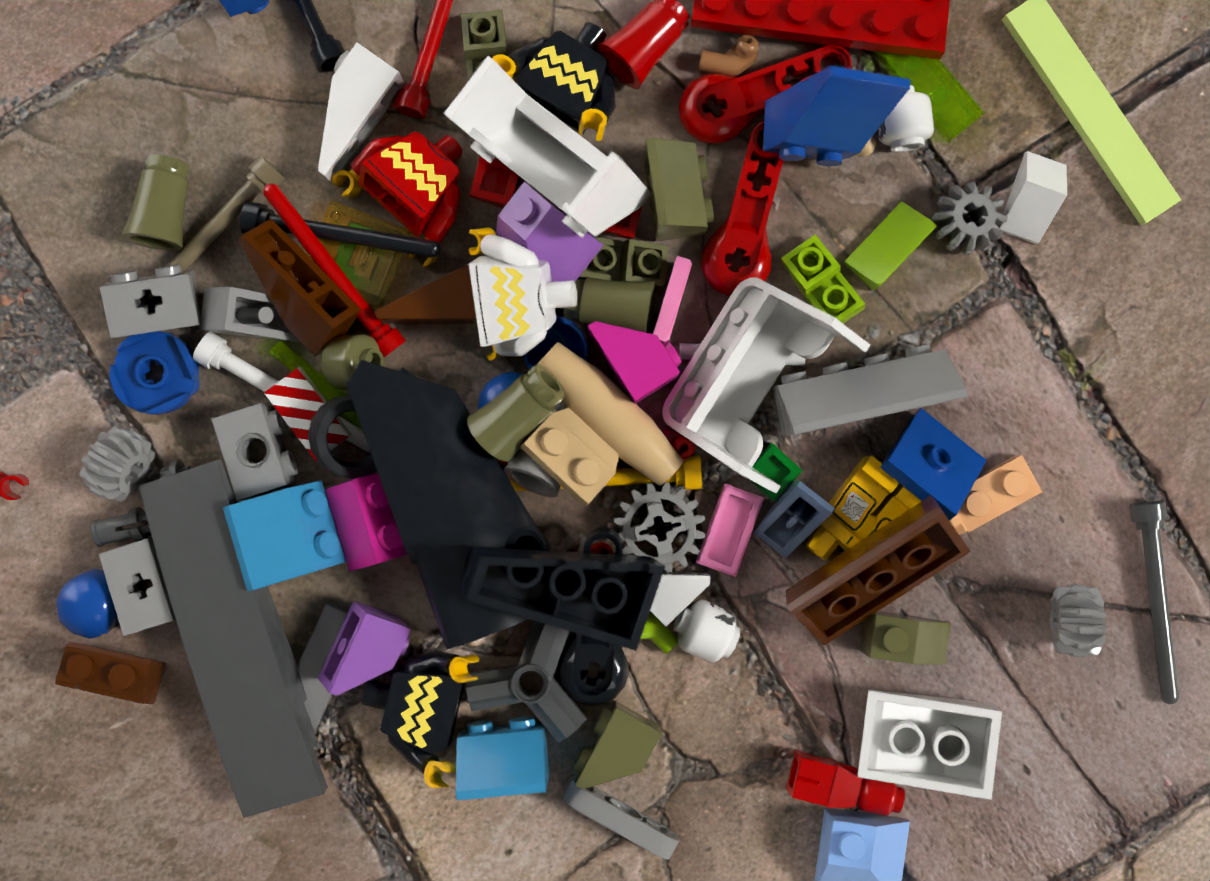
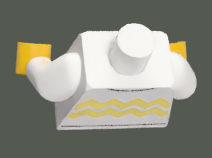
(513, 295)

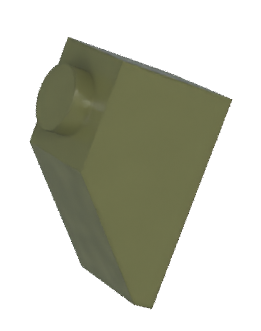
(905, 638)

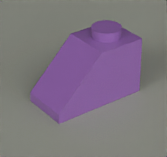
(364, 648)

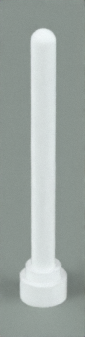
(215, 353)

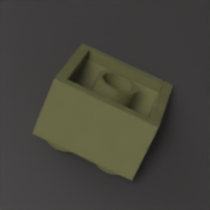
(676, 189)

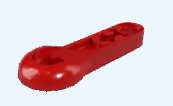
(744, 95)
(746, 224)

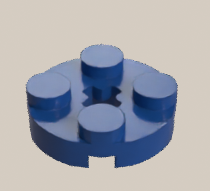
(132, 363)

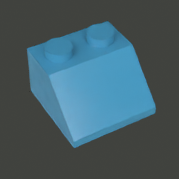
(284, 535)
(502, 759)

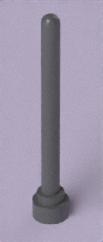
(1149, 520)

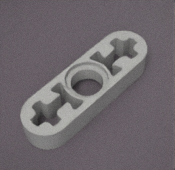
(622, 819)

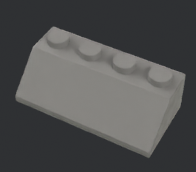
(866, 391)

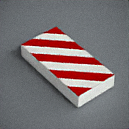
(297, 402)

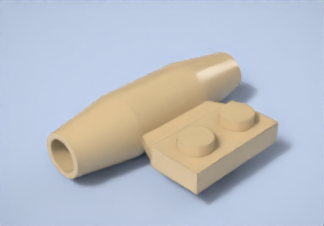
(594, 430)

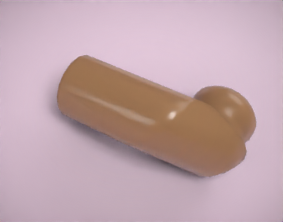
(734, 60)

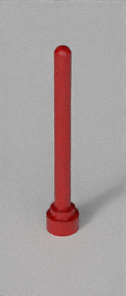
(413, 98)
(386, 337)

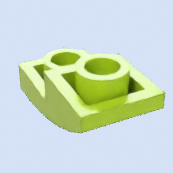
(820, 280)

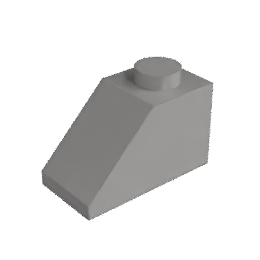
(242, 315)

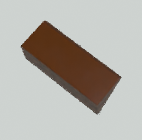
(876, 571)

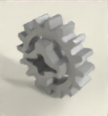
(655, 508)

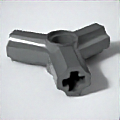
(550, 702)

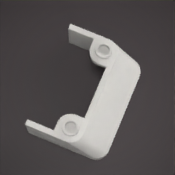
(545, 152)
(740, 365)

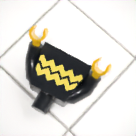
(566, 77)
(423, 709)

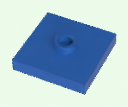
(933, 463)

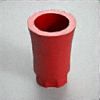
(644, 41)

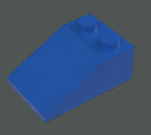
(830, 114)

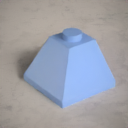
(861, 847)

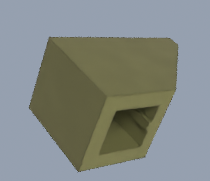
(620, 748)

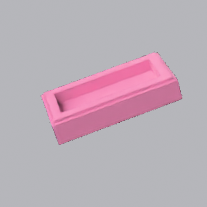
(672, 298)
(729, 530)

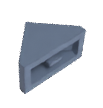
(792, 518)

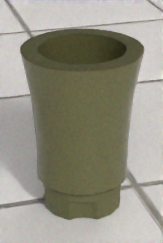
(159, 205)
(614, 303)
(516, 413)

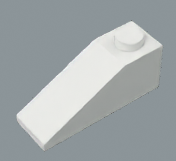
(357, 101)

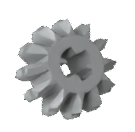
(969, 202)
(117, 464)
(1077, 620)

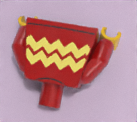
(410, 181)

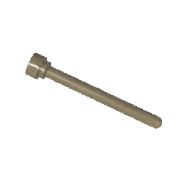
(261, 174)

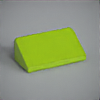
(889, 245)

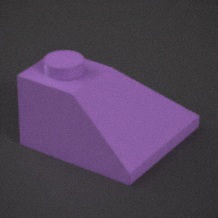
(538, 226)

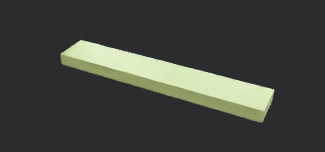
(1091, 110)

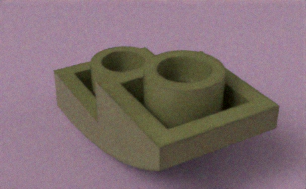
(482, 37)
(629, 261)

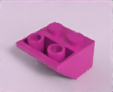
(364, 522)

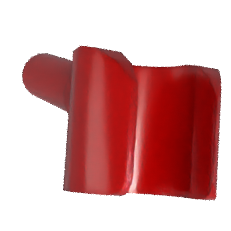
(5, 480)

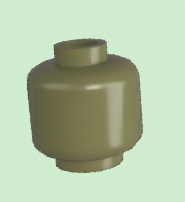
(343, 356)

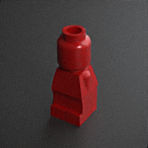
(837, 786)

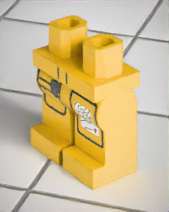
(861, 506)

